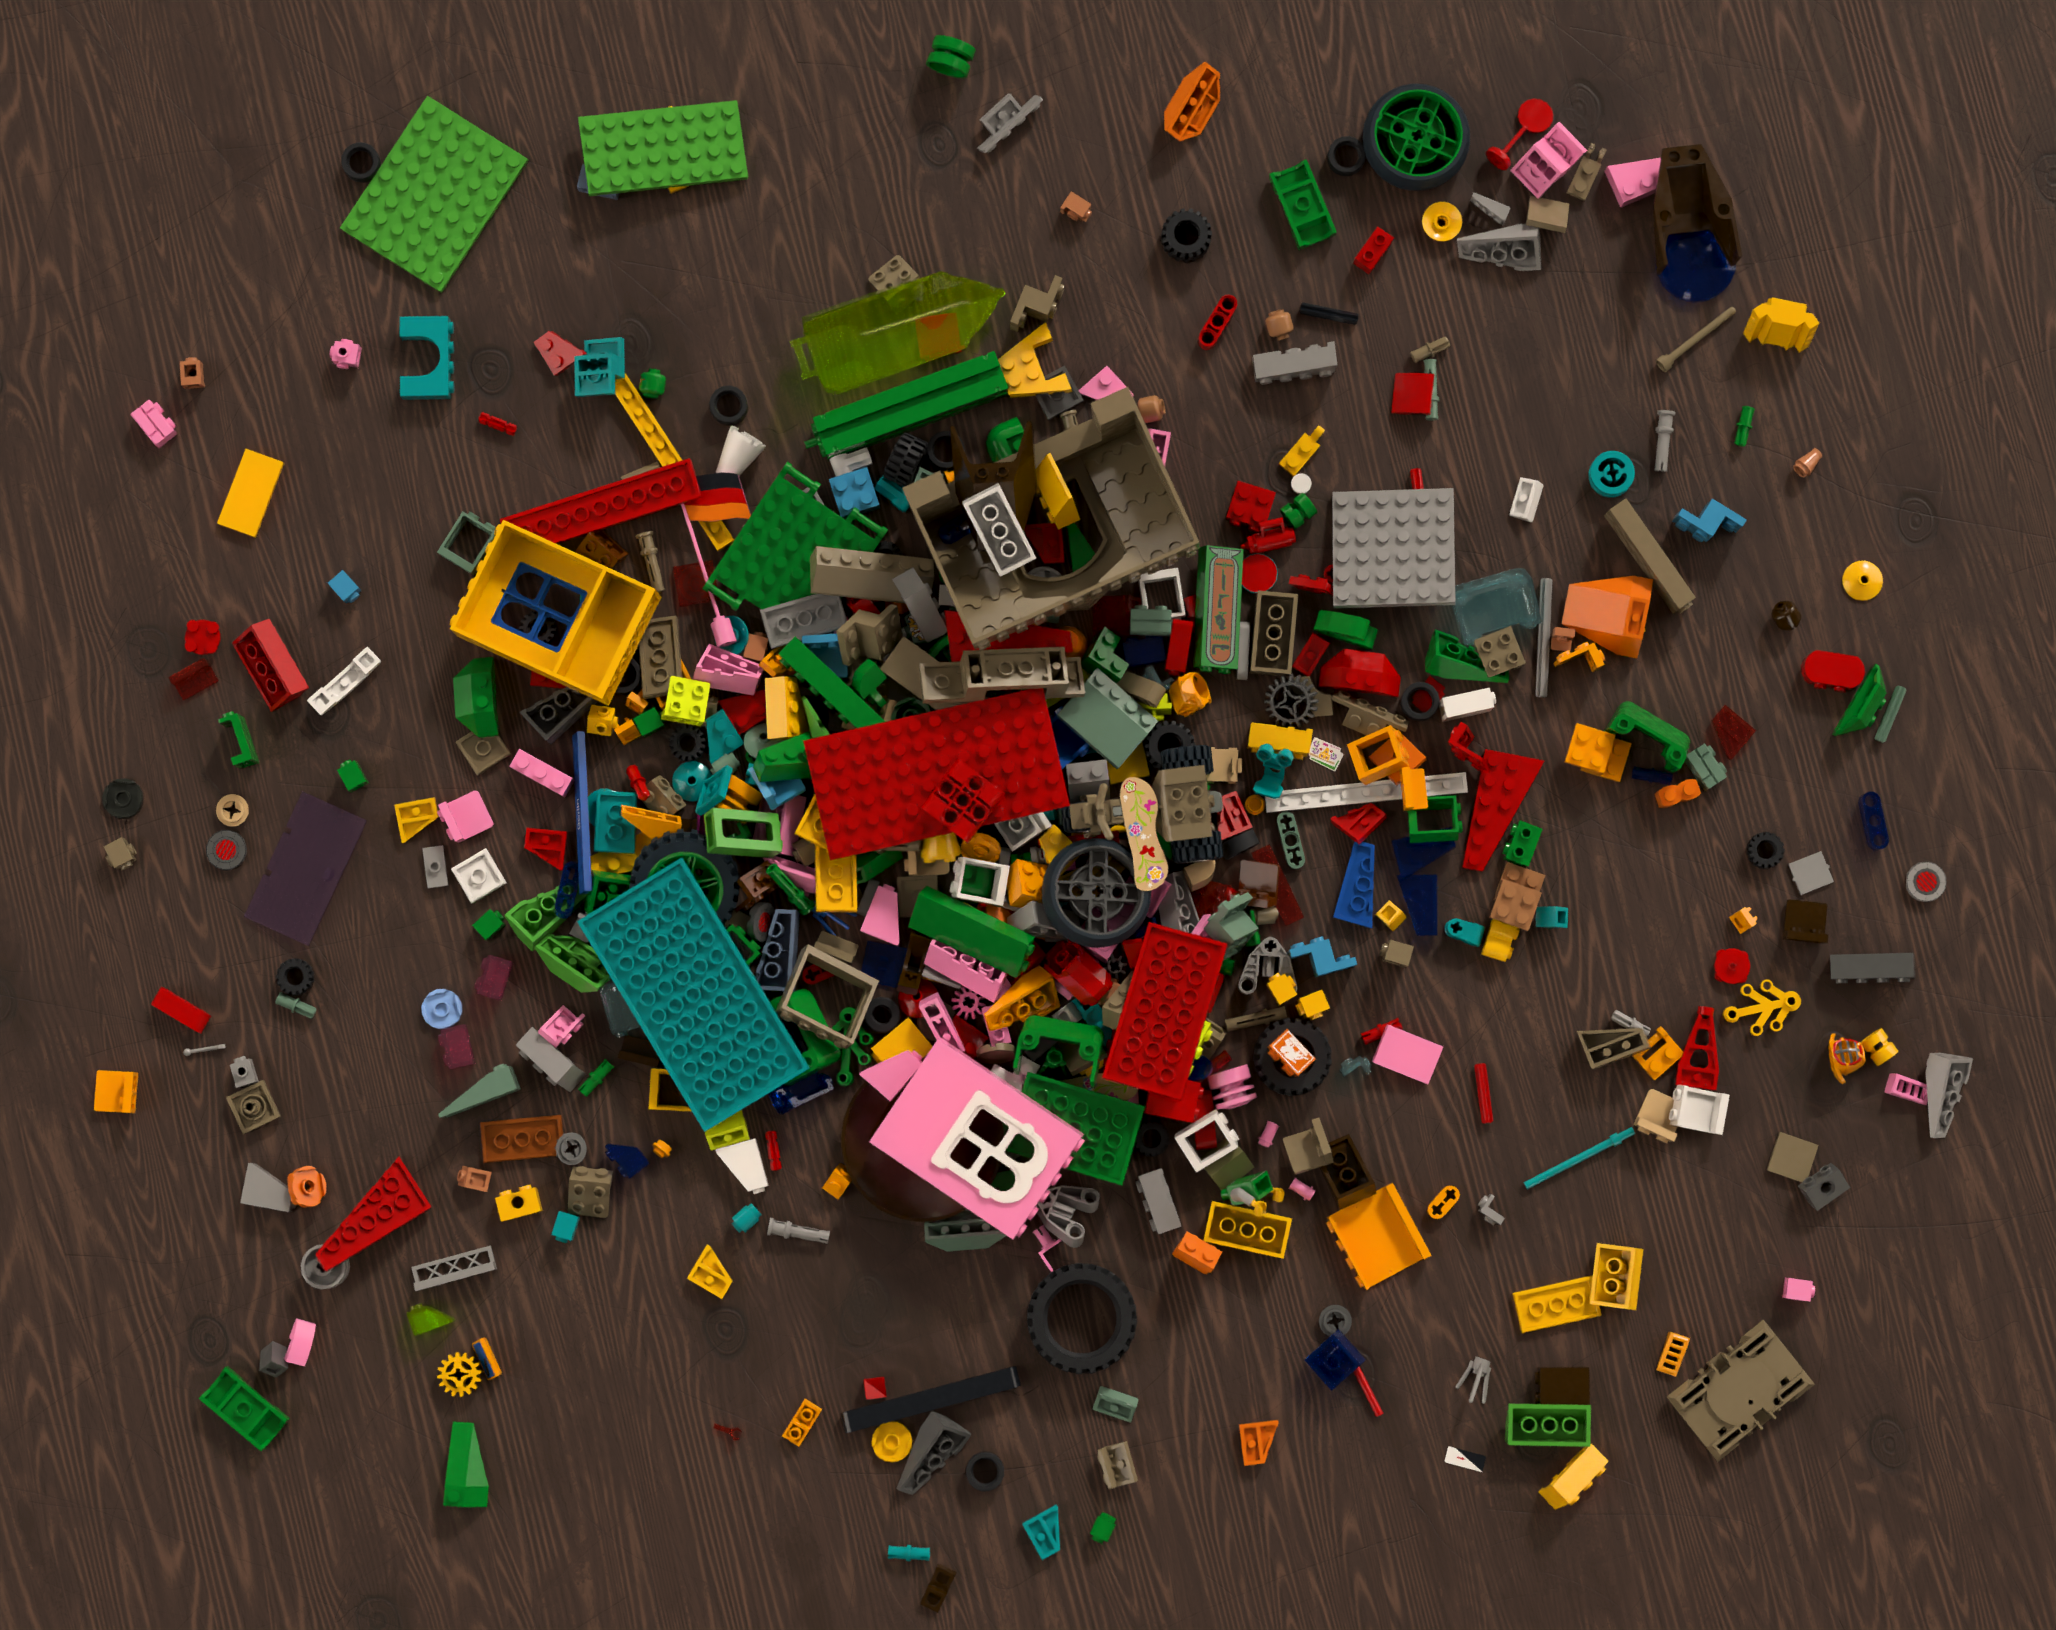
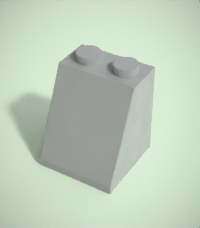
(1086, 779)

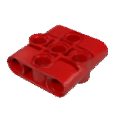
(964, 775)

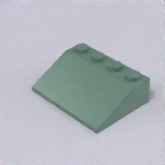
(1107, 719)

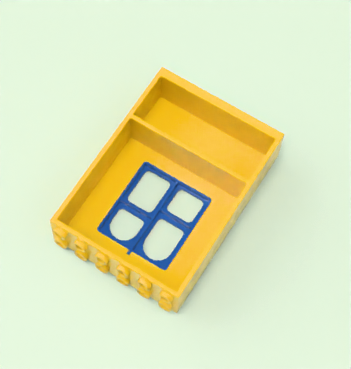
(598, 635)

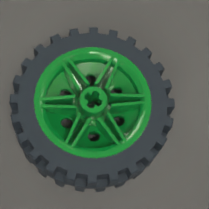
(718, 869)

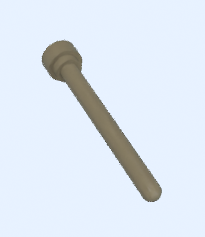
(1666, 362)

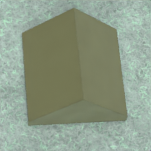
(1229, 1167)

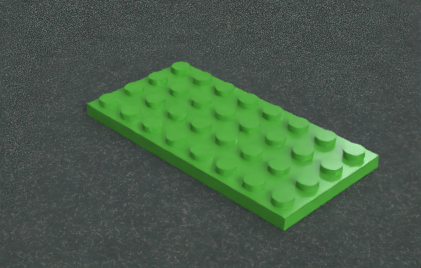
(662, 148)

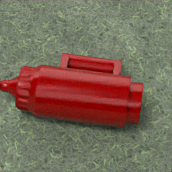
(1270, 539)

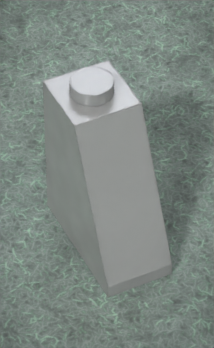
(265, 1190)

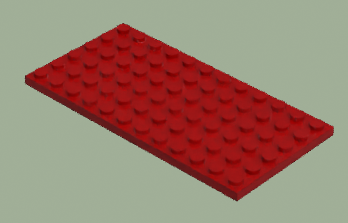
(881, 774)

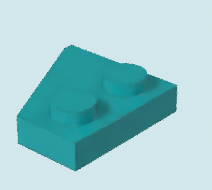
(1044, 1531)

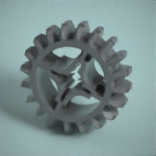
(1295, 708)

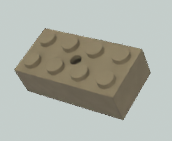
(1273, 613)

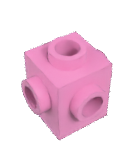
(352, 355)

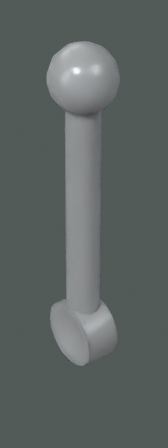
(187, 1052)

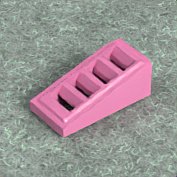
(1895, 1085)

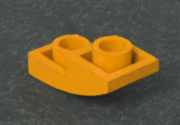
(802, 1422)

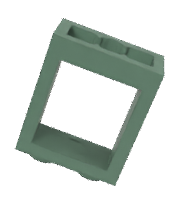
(457, 560)

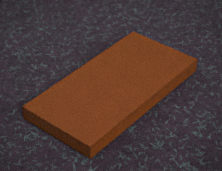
(520, 1138)

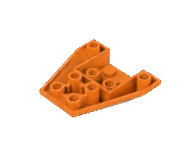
(1610, 612)

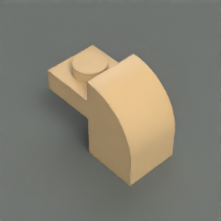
(1199, 874)

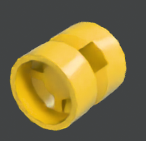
(1882, 1053)

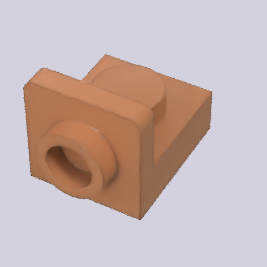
(1562, 639)
(474, 1178)

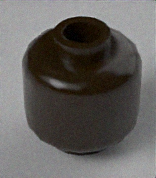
(1786, 615)

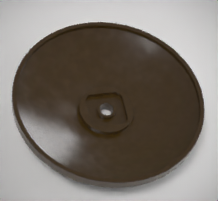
(890, 1183)

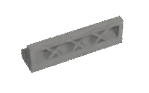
(441, 1279)

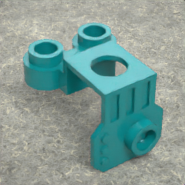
(1271, 781)

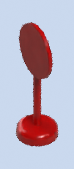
(1534, 117)

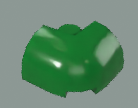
(1004, 439)
(977, 882)

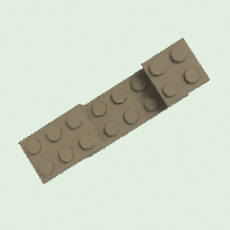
(1002, 671)

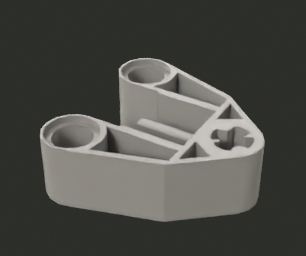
(1251, 966)
(1060, 1208)

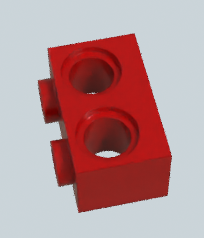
(1373, 250)

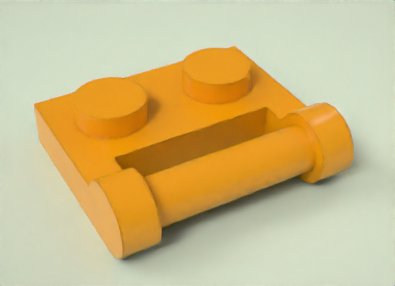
(1662, 1058)

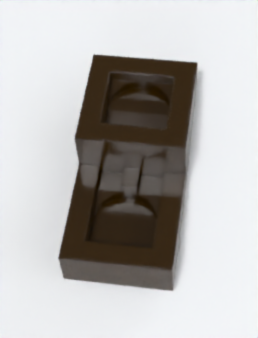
(938, 1588)

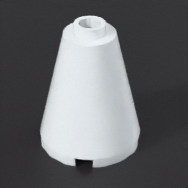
(738, 452)

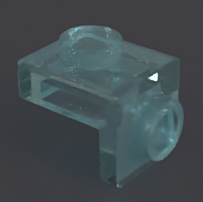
(1152, 675)
(1349, 1065)

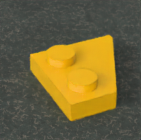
(415, 816)
(1053, 842)

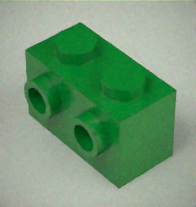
(1522, 843)

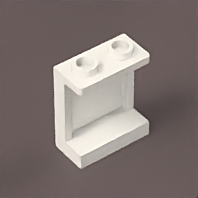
(1699, 1109)

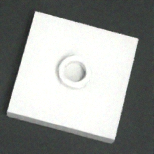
(478, 876)

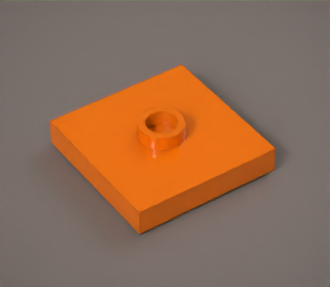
(1386, 753)

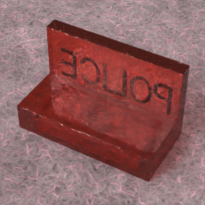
(194, 678)

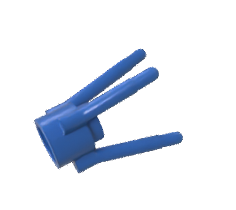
(817, 915)

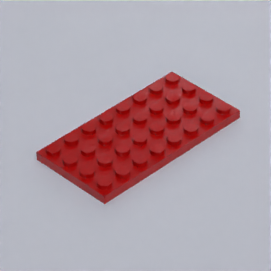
(1165, 1011)

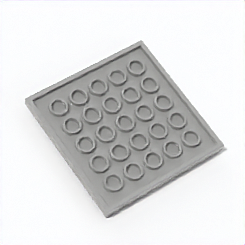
(1393, 548)

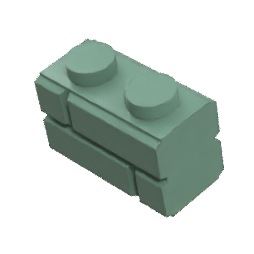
(1150, 621)
(1705, 767)

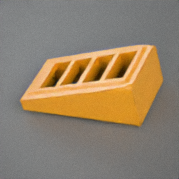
(1682, 1349)

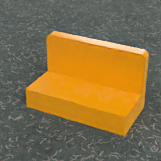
(1413, 789)

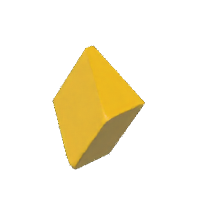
(1391, 915)

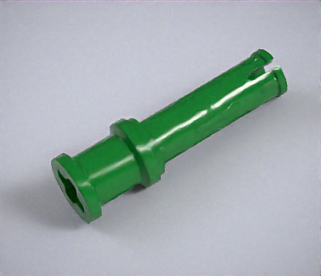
(795, 895)

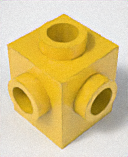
(601, 720)

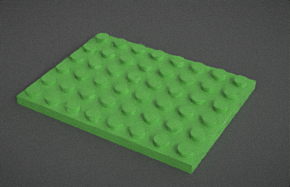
(434, 194)

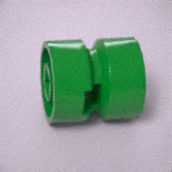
(1299, 510)

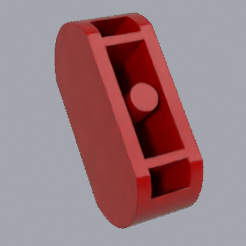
(1832, 670)

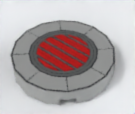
(1925, 881)

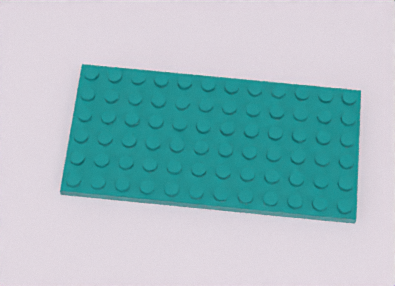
(693, 994)

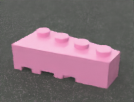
(965, 970)

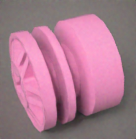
(1232, 1087)

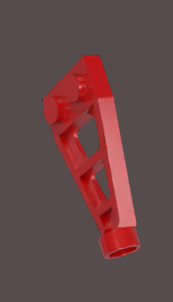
(1695, 1076)

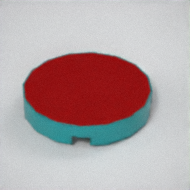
(1258, 573)

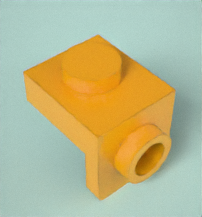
(838, 1181)

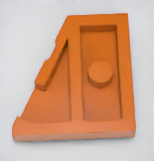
(1256, 1440)

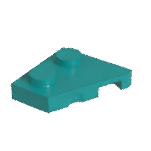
(721, 736)

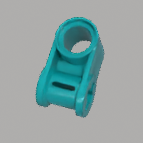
(1468, 931)

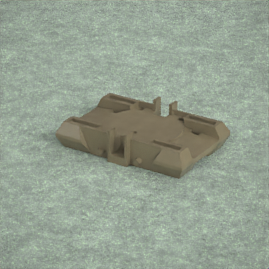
(1736, 1381)

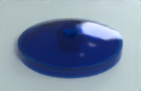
(1695, 267)

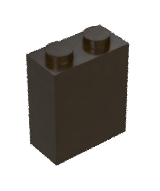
(1562, 1385)

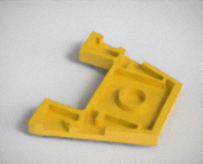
(1024, 371)

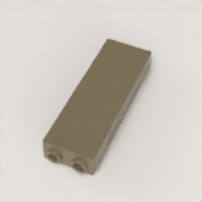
(1650, 557)
(904, 668)

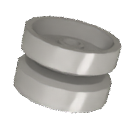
(315, 1274)

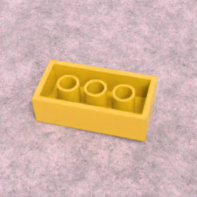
(1245, 1231)

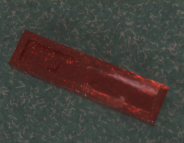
(1286, 902)

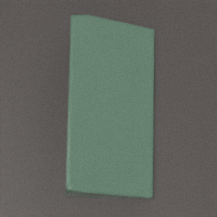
(1115, 1404)

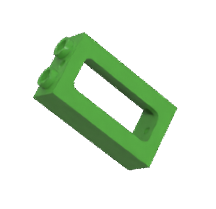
(719, 844)

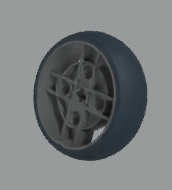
(1058, 891)

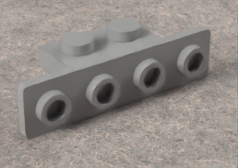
(1004, 117)

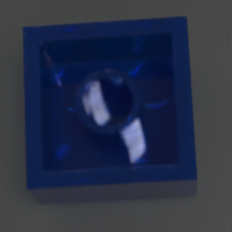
(1335, 1359)

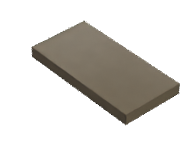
(659, 656)

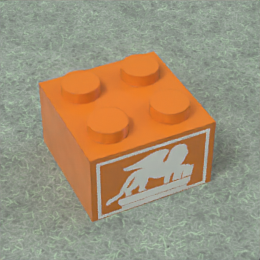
(1290, 1053)

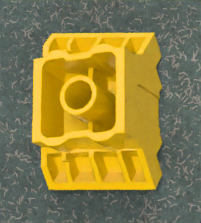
(1782, 324)

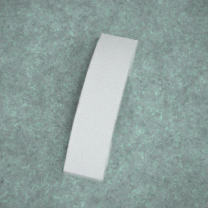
(344, 682)

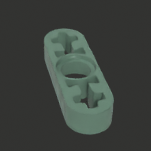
(1300, 853)

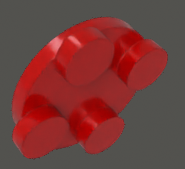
(202, 637)
(1731, 966)

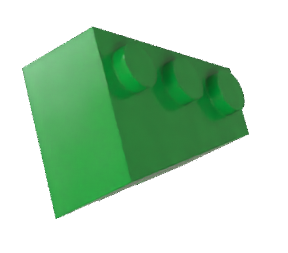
(783, 760)

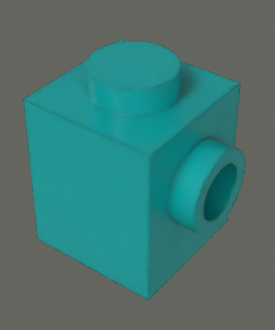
(1551, 917)
(565, 1226)

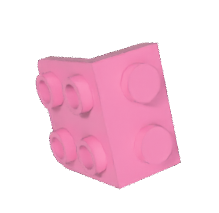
(465, 816)

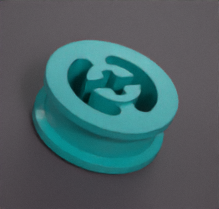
(1627, 471)

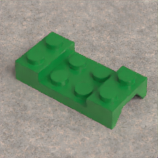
(1303, 205)
(244, 1409)

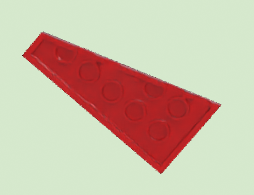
(1032, 638)
(1496, 803)
(382, 1210)

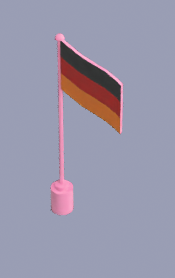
(720, 500)

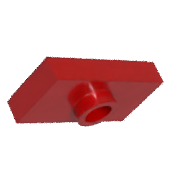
(1310, 654)

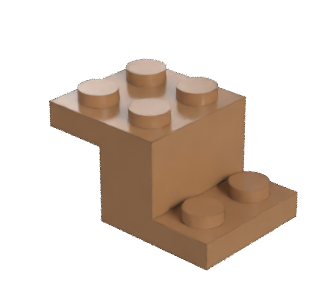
(1517, 896)

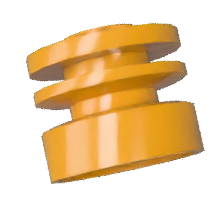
(739, 796)

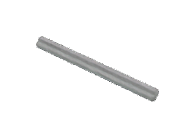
(1543, 638)

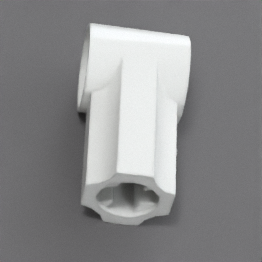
(850, 462)

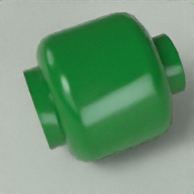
(652, 383)

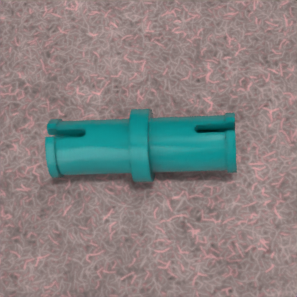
(908, 1553)

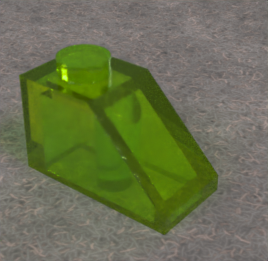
(427, 1318)

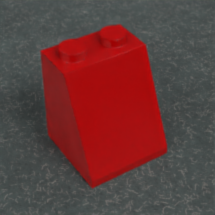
(1174, 1109)

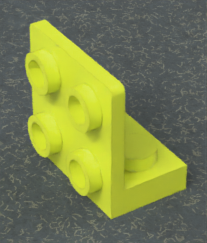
(686, 701)

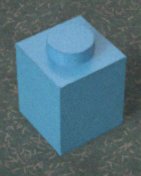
(345, 587)

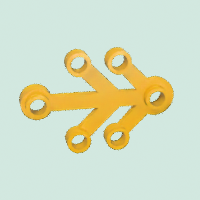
(1766, 1007)

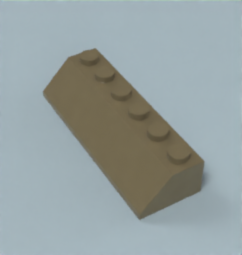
(863, 573)

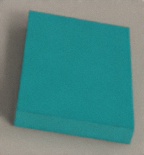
(613, 831)

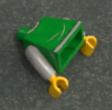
(1250, 1190)

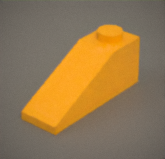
(651, 822)

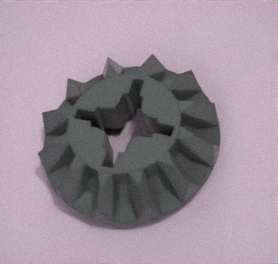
(578, 1152)
(1340, 1312)

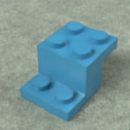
(1708, 521)
(1321, 956)

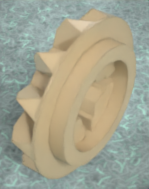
(227, 802)

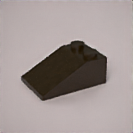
(1348, 1175)

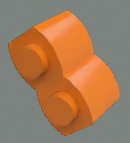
(1677, 793)

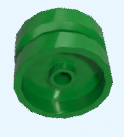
(950, 56)

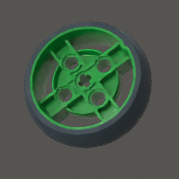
(1382, 123)

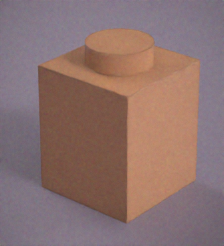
(756, 647)

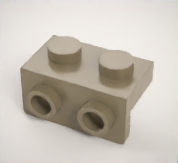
(663, 797)
(837, 947)
(1117, 1465)

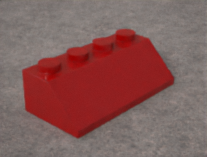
(270, 664)

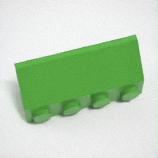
(1548, 1425)

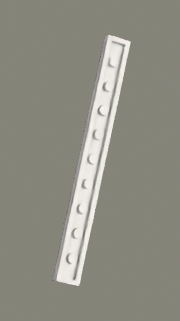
(1360, 793)

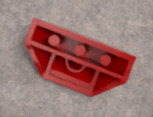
(1360, 673)

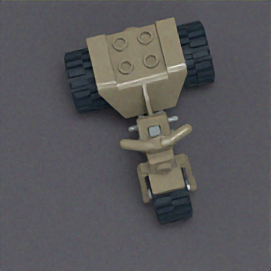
(1182, 807)

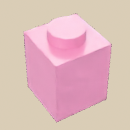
(1798, 1289)

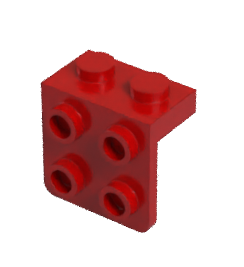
(1459, 741)

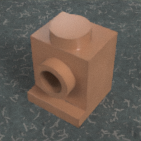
(1076, 207)
(186, 368)

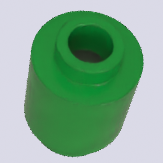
(1103, 1528)

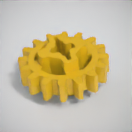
(458, 1364)

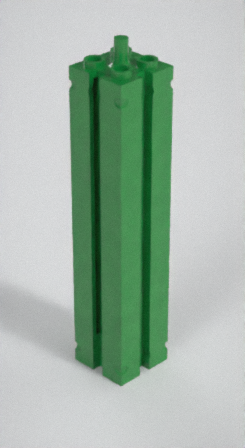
(909, 406)

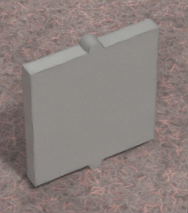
(1810, 873)

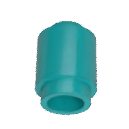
(746, 1218)

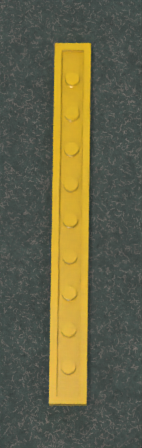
(662, 448)

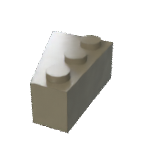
(1610, 1046)

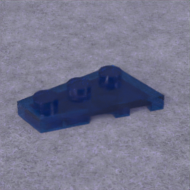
(1415, 856)
(1422, 902)

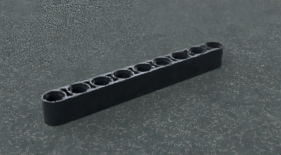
(930, 1399)

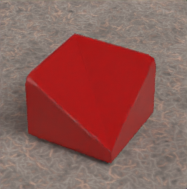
(875, 1388)

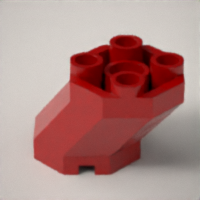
(1078, 972)

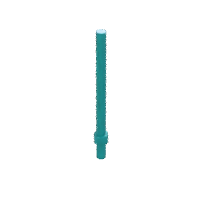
(1614, 1140)

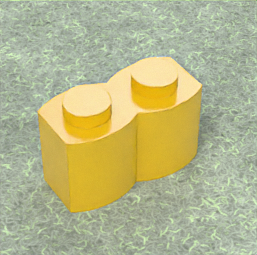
(1499, 940)

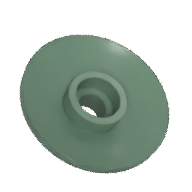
(753, 740)

